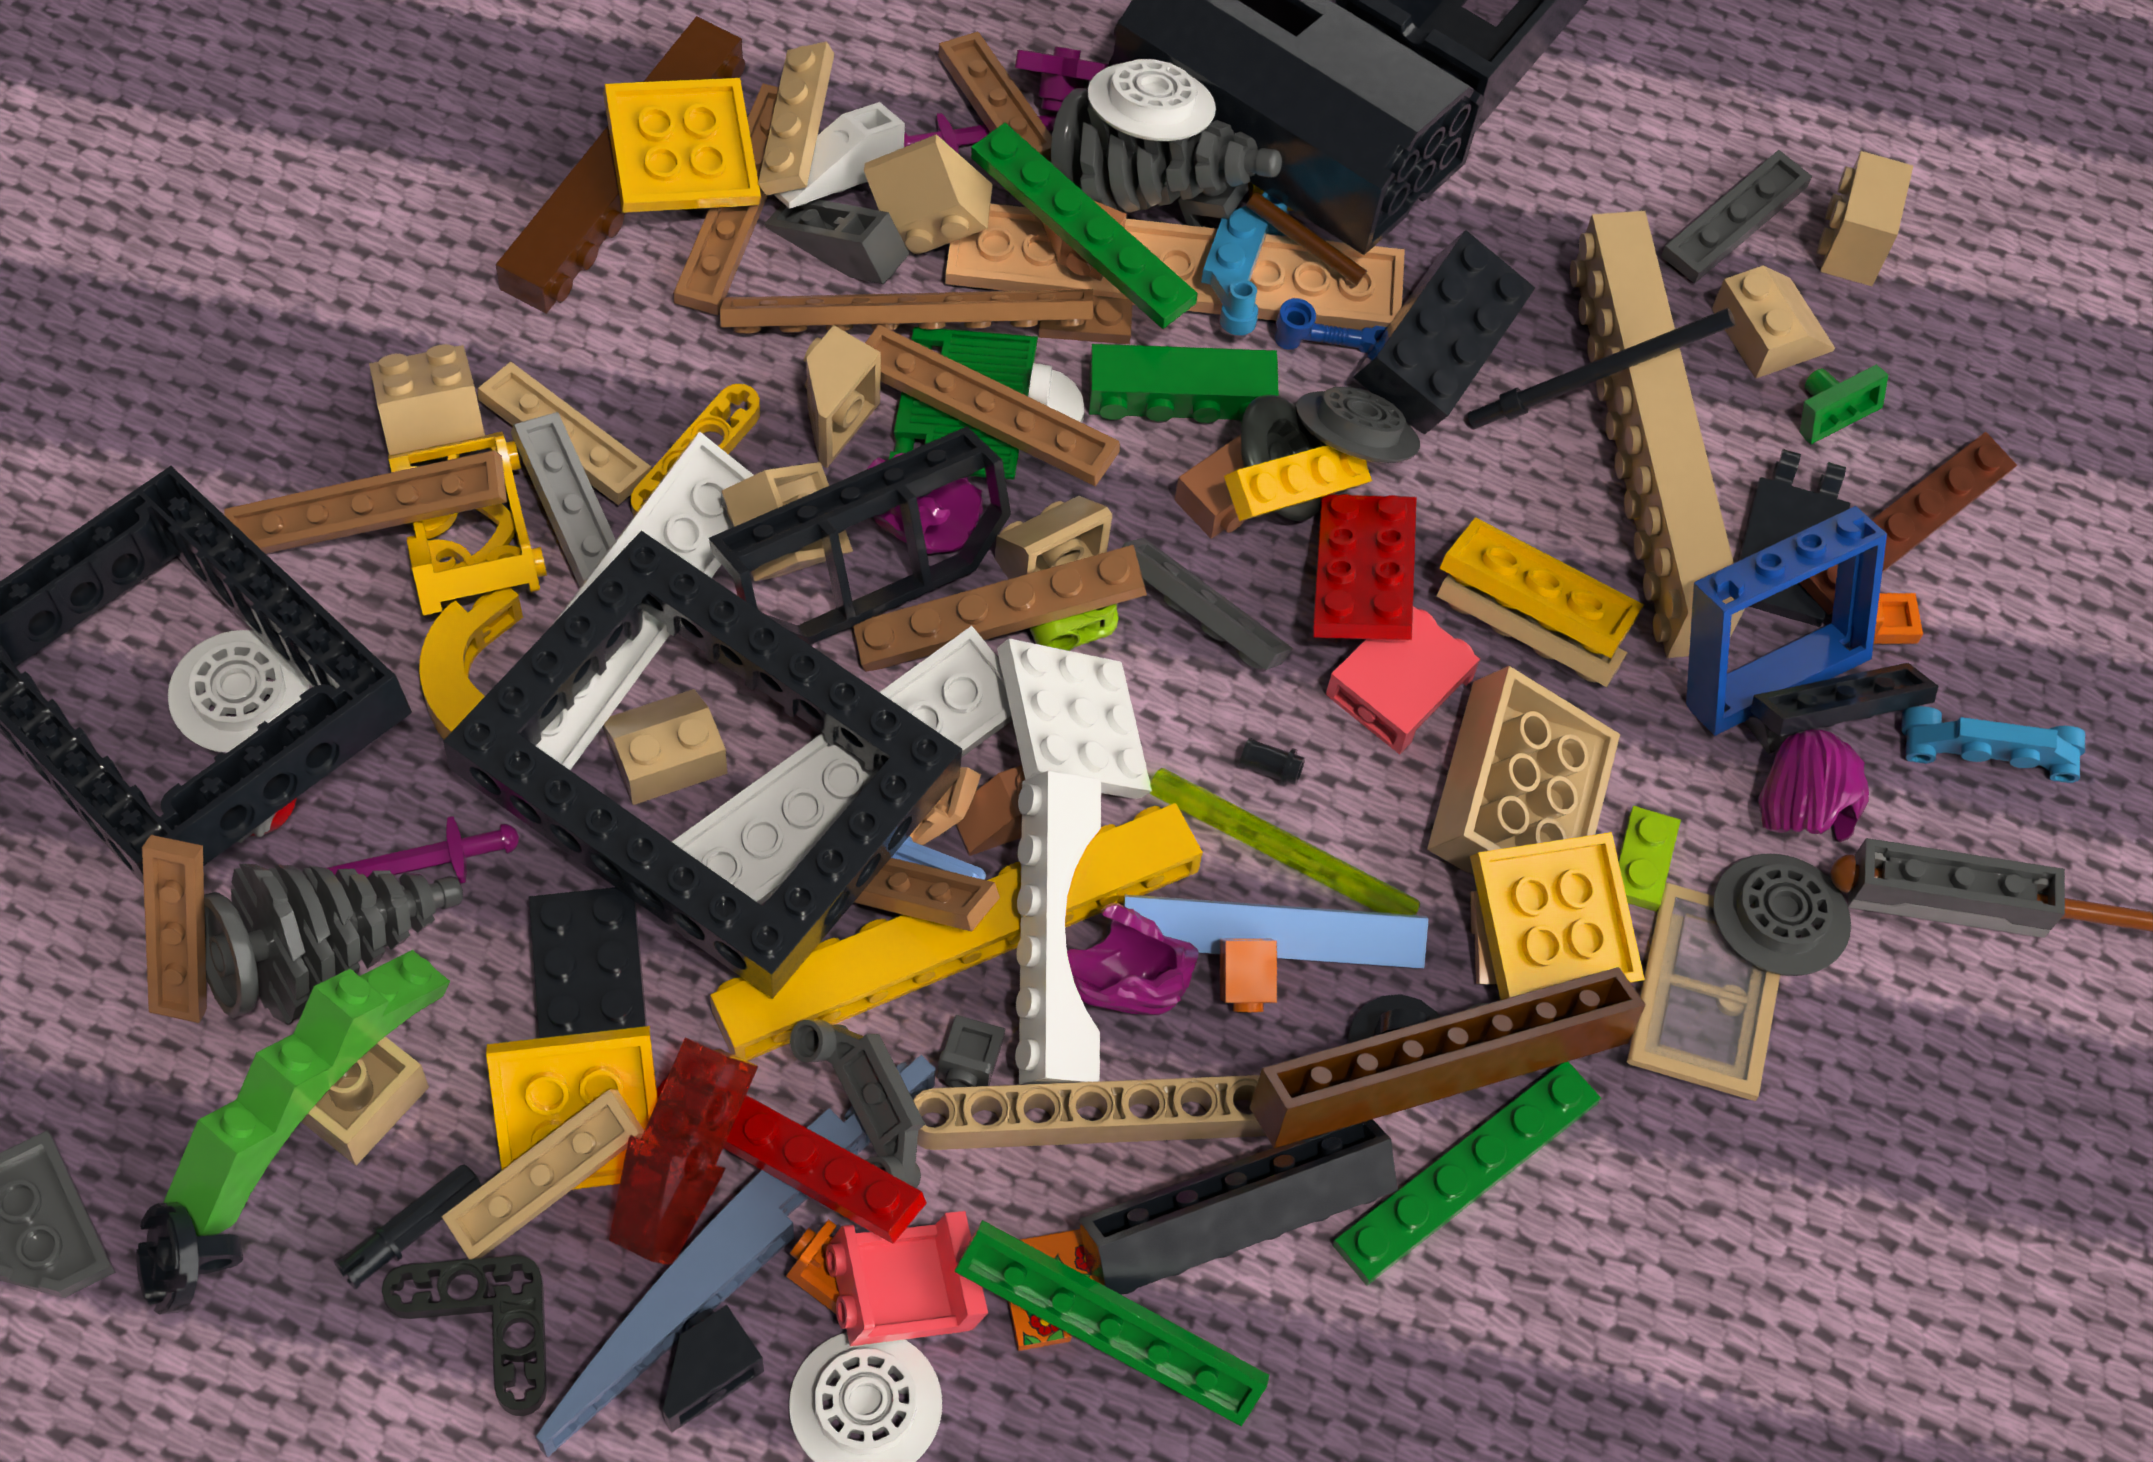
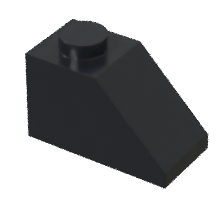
(709, 1365)

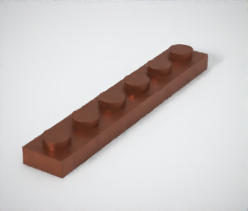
(1927, 507)

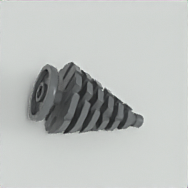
(1141, 173)
(306, 927)

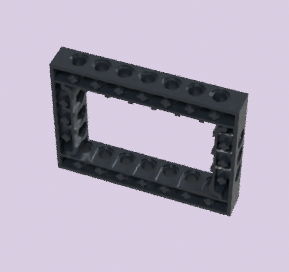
(167, 517)
(760, 943)

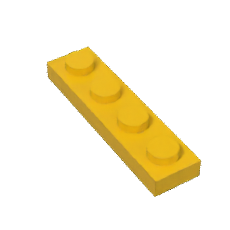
(1294, 480)

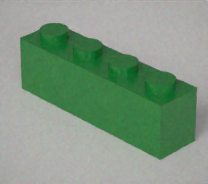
(1178, 381)

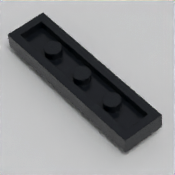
(1843, 699)

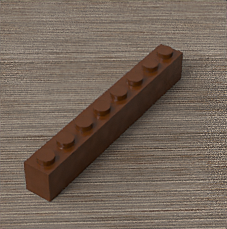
(587, 203)
(1445, 1056)

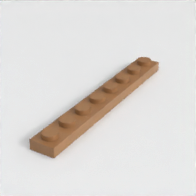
(889, 310)

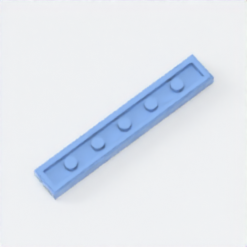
(1299, 931)

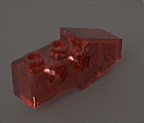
(674, 1163)

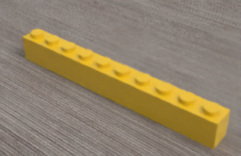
(911, 952)

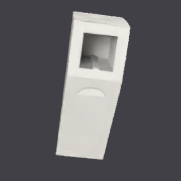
(845, 149)

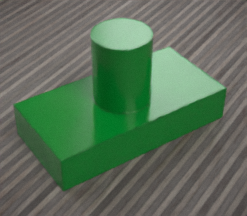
(1840, 404)

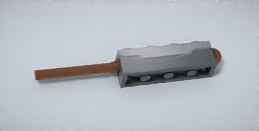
(1968, 890)

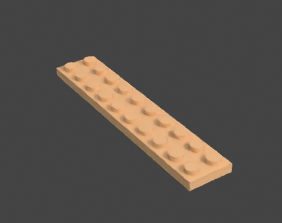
(1019, 257)

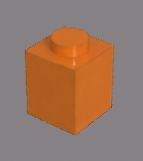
(1248, 973)

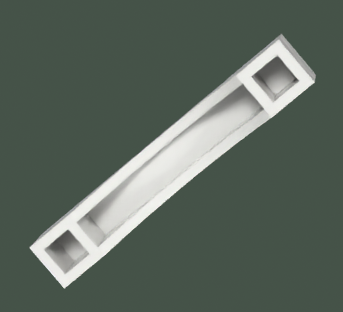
(1054, 1028)

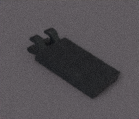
(1783, 511)

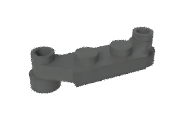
(872, 1088)

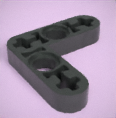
(506, 1311)

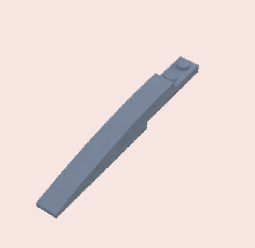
(704, 1275)

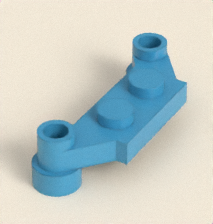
(1233, 263)
(1982, 740)

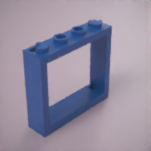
(1844, 540)

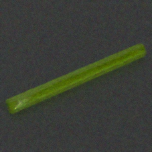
(1281, 845)

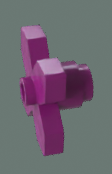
(1059, 74)

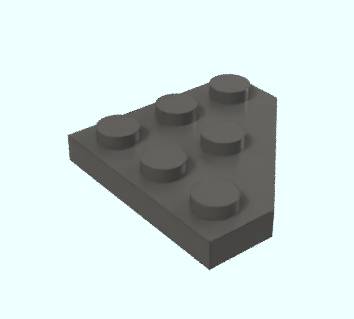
(44, 1223)

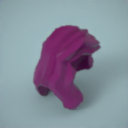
(945, 515)
(1814, 786)
(1133, 966)

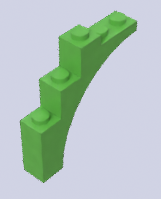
(289, 1078)

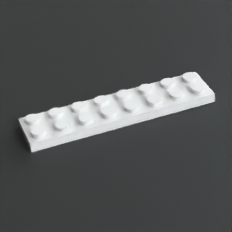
(681, 516)
(783, 814)

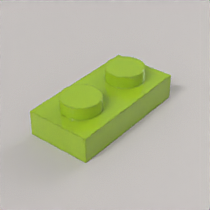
(1647, 856)

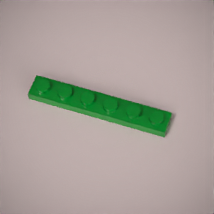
(1084, 225)
(1466, 1172)
(1112, 1323)

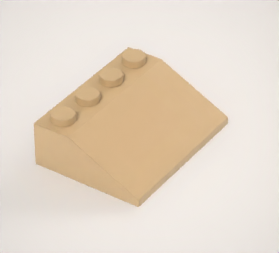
(1521, 771)

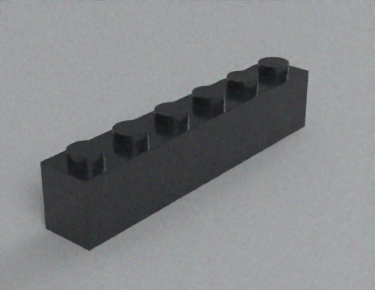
(1237, 1206)

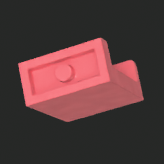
(1402, 682)
(905, 1285)

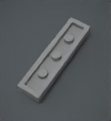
(564, 492)

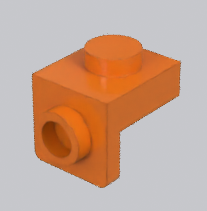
(1898, 619)
(811, 1269)

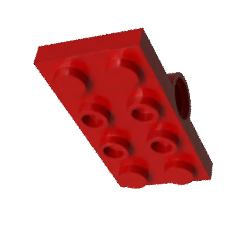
(1365, 567)

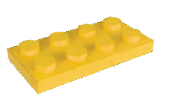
(1541, 587)

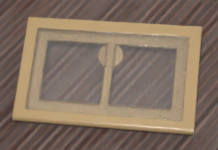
(1704, 1003)

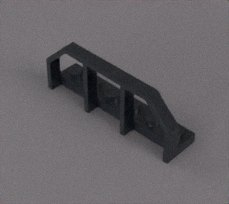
(855, 500)

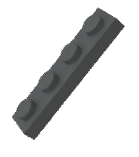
(1736, 216)
(1218, 615)

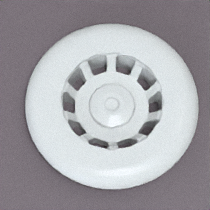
(1151, 100)
(235, 675)
(865, 1402)

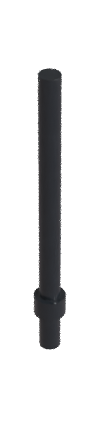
(1516, 402)

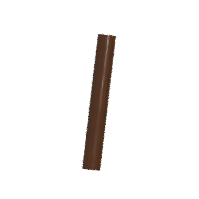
(1306, 238)

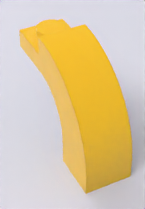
(451, 649)

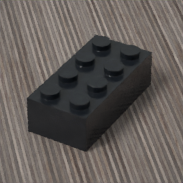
(1444, 332)
(586, 962)

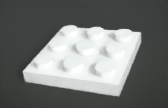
(1073, 716)

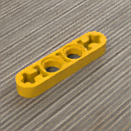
(710, 420)

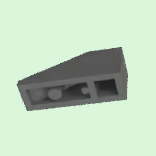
(844, 236)

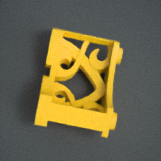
(497, 562)

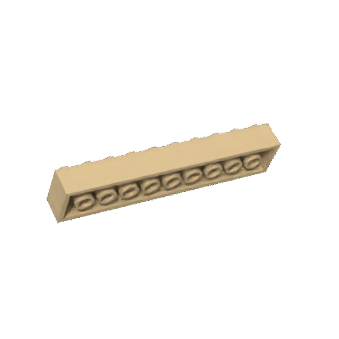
(1651, 422)

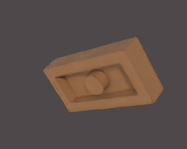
(1109, 324)

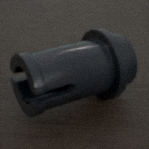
(1272, 761)

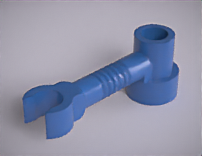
(1297, 323)

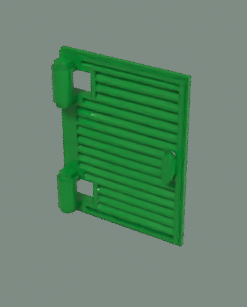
(994, 355)

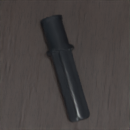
(407, 1226)

